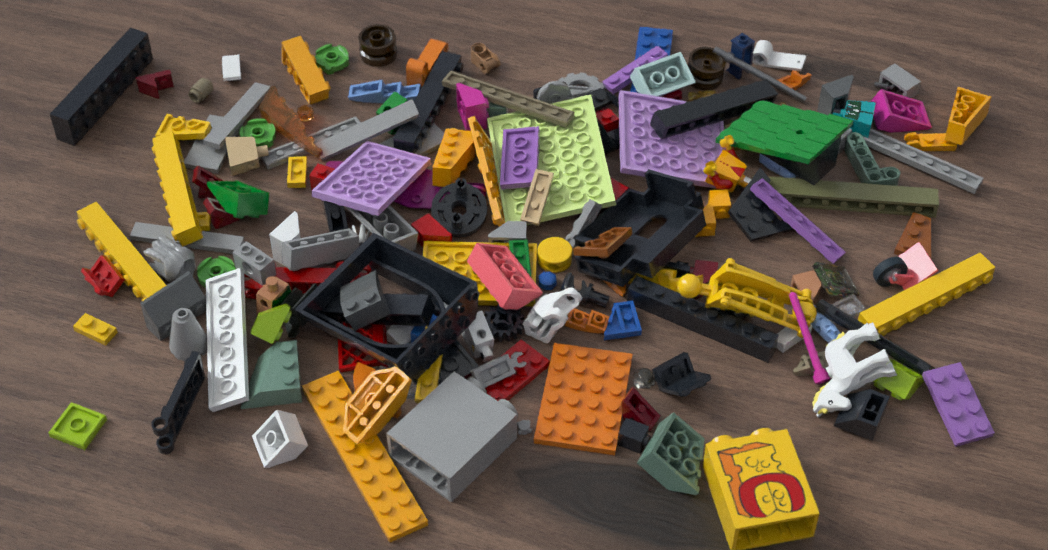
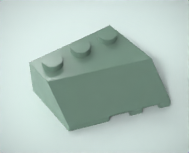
(276, 377)
(674, 455)

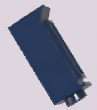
(743, 49)

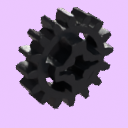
(503, 322)

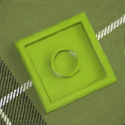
(77, 426)

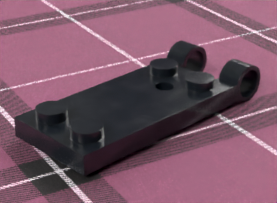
(179, 403)

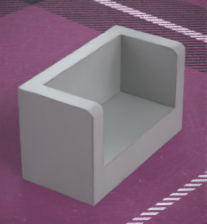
(901, 79)

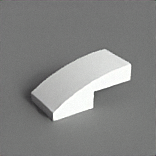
(231, 67)

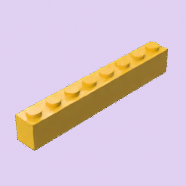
(177, 189)
(119, 251)
(929, 294)

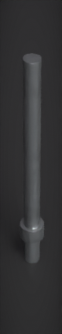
(729, 57)

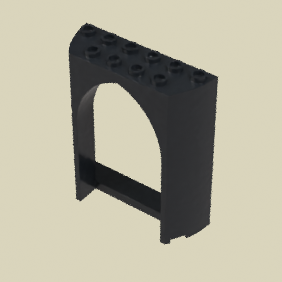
(447, 289)

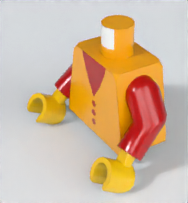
(727, 169)

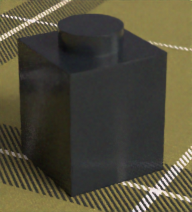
(633, 435)

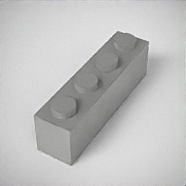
(319, 249)

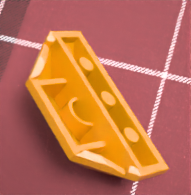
(375, 403)

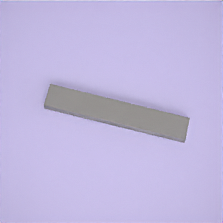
(236, 115)
(368, 129)
(281, 154)
(210, 241)

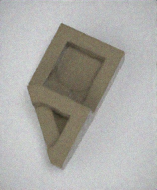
(806, 367)

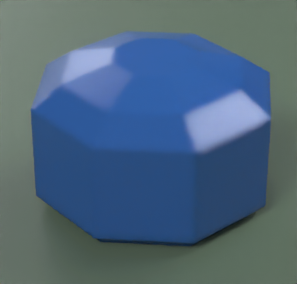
(547, 280)

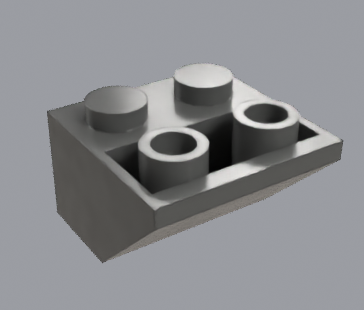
(835, 95)

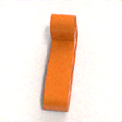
(418, 70)

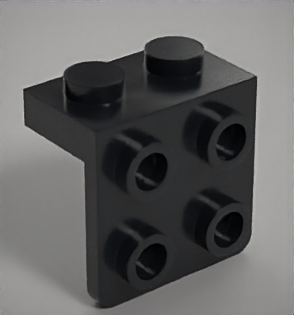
(678, 376)

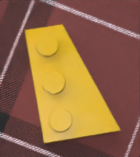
(184, 128)

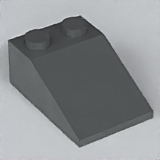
(363, 301)

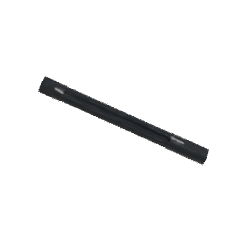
(891, 348)

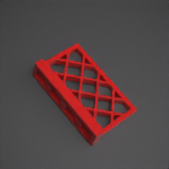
(379, 335)

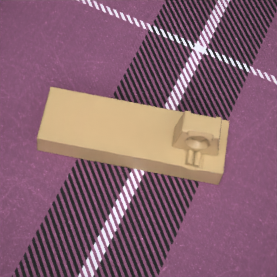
(537, 197)

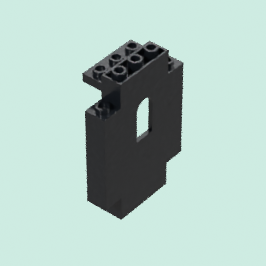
(665, 198)

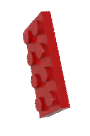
(511, 385)

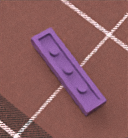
(622, 77)

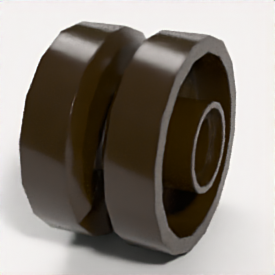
(377, 45)
(706, 68)

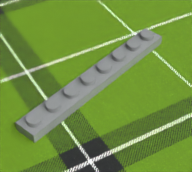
(923, 161)

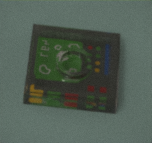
(835, 280)

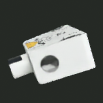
(479, 338)

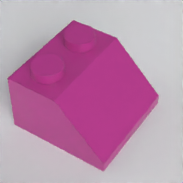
(471, 103)

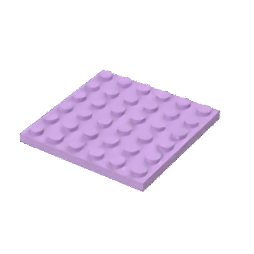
(677, 155)

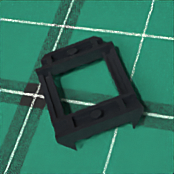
(600, 99)

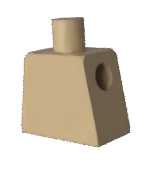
(244, 154)

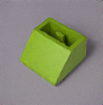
(269, 323)

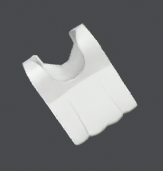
(550, 314)

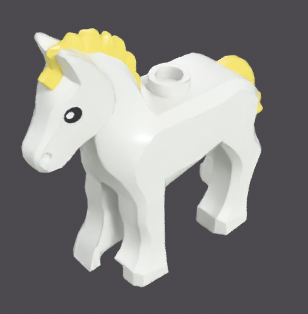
(846, 372)

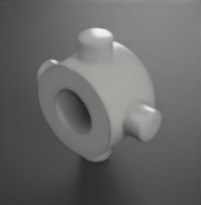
(524, 427)

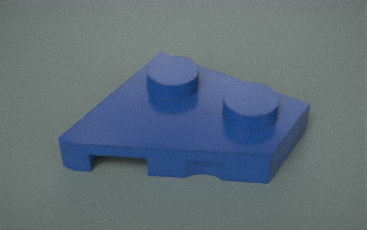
(623, 321)

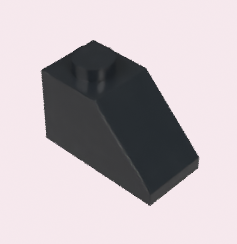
(335, 216)

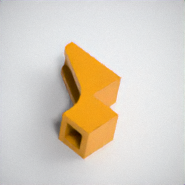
(717, 208)

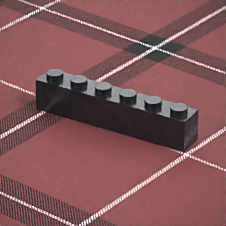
(403, 308)

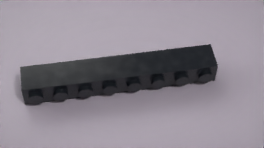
(428, 103)
(711, 109)
(702, 320)

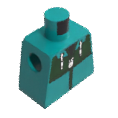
(861, 113)

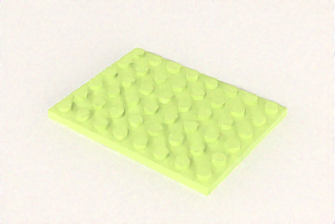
(570, 153)

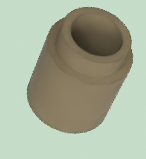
(200, 90)

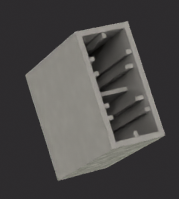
(453, 435)

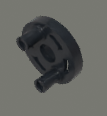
(460, 195)

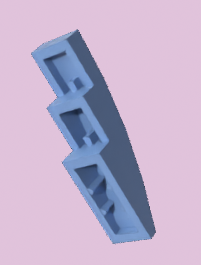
(379, 91)

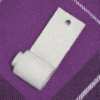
(766, 57)

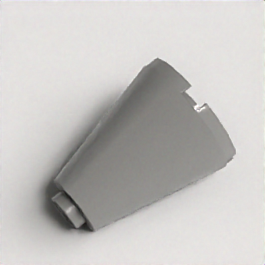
(186, 335)

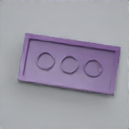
(519, 157)
(958, 404)

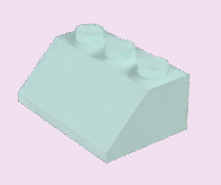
(662, 76)

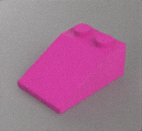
(899, 113)

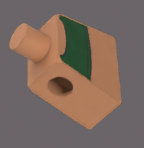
(271, 294)

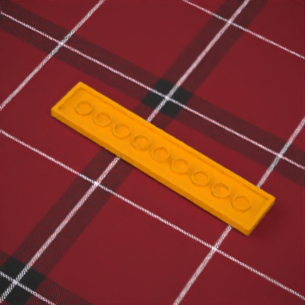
(366, 462)

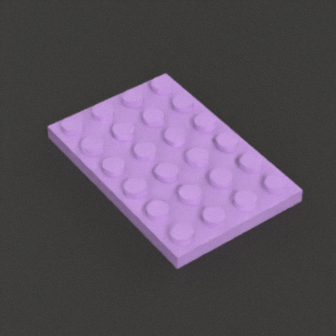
(371, 178)

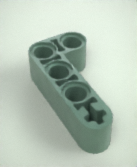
(865, 164)

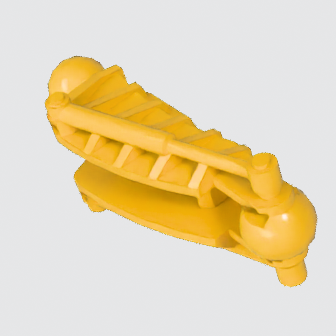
(738, 290)

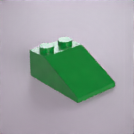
(240, 198)

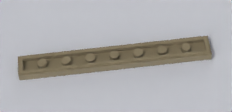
(513, 100)

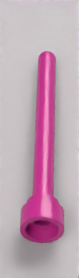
(820, 375)

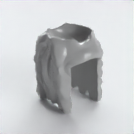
(170, 258)

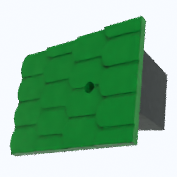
(791, 137)

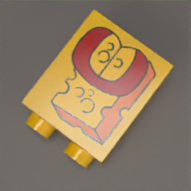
(759, 489)

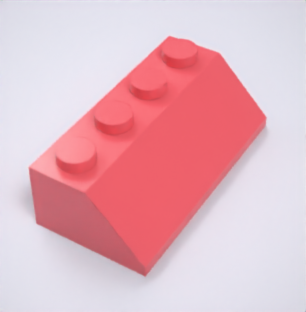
(503, 275)

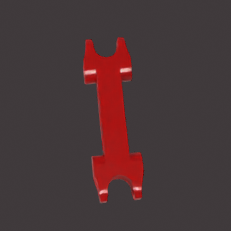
(300, 279)

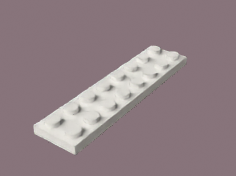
(226, 340)

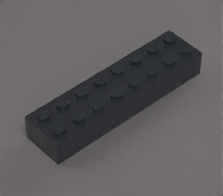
(101, 86)

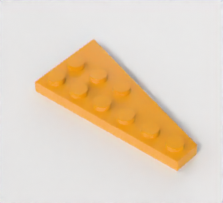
(488, 170)

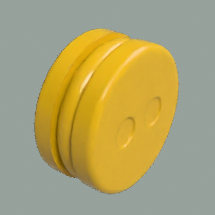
(554, 254)

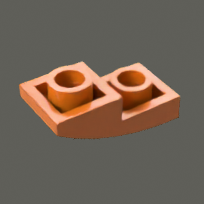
(582, 321)

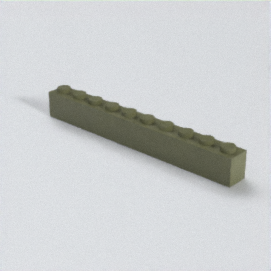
(858, 196)

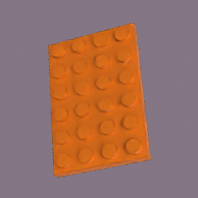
(583, 399)

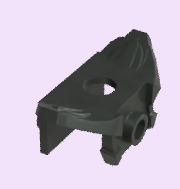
(294, 299)

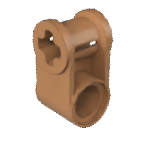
(484, 58)

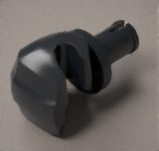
(587, 293)

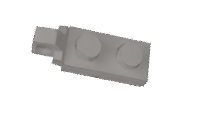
(589, 213)

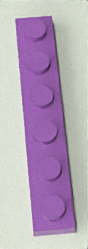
(797, 221)

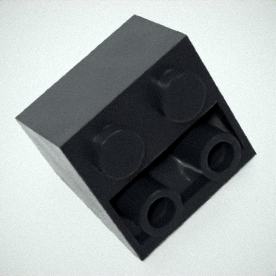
(864, 415)

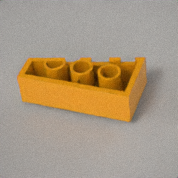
(304, 70)
(966, 115)
(453, 156)

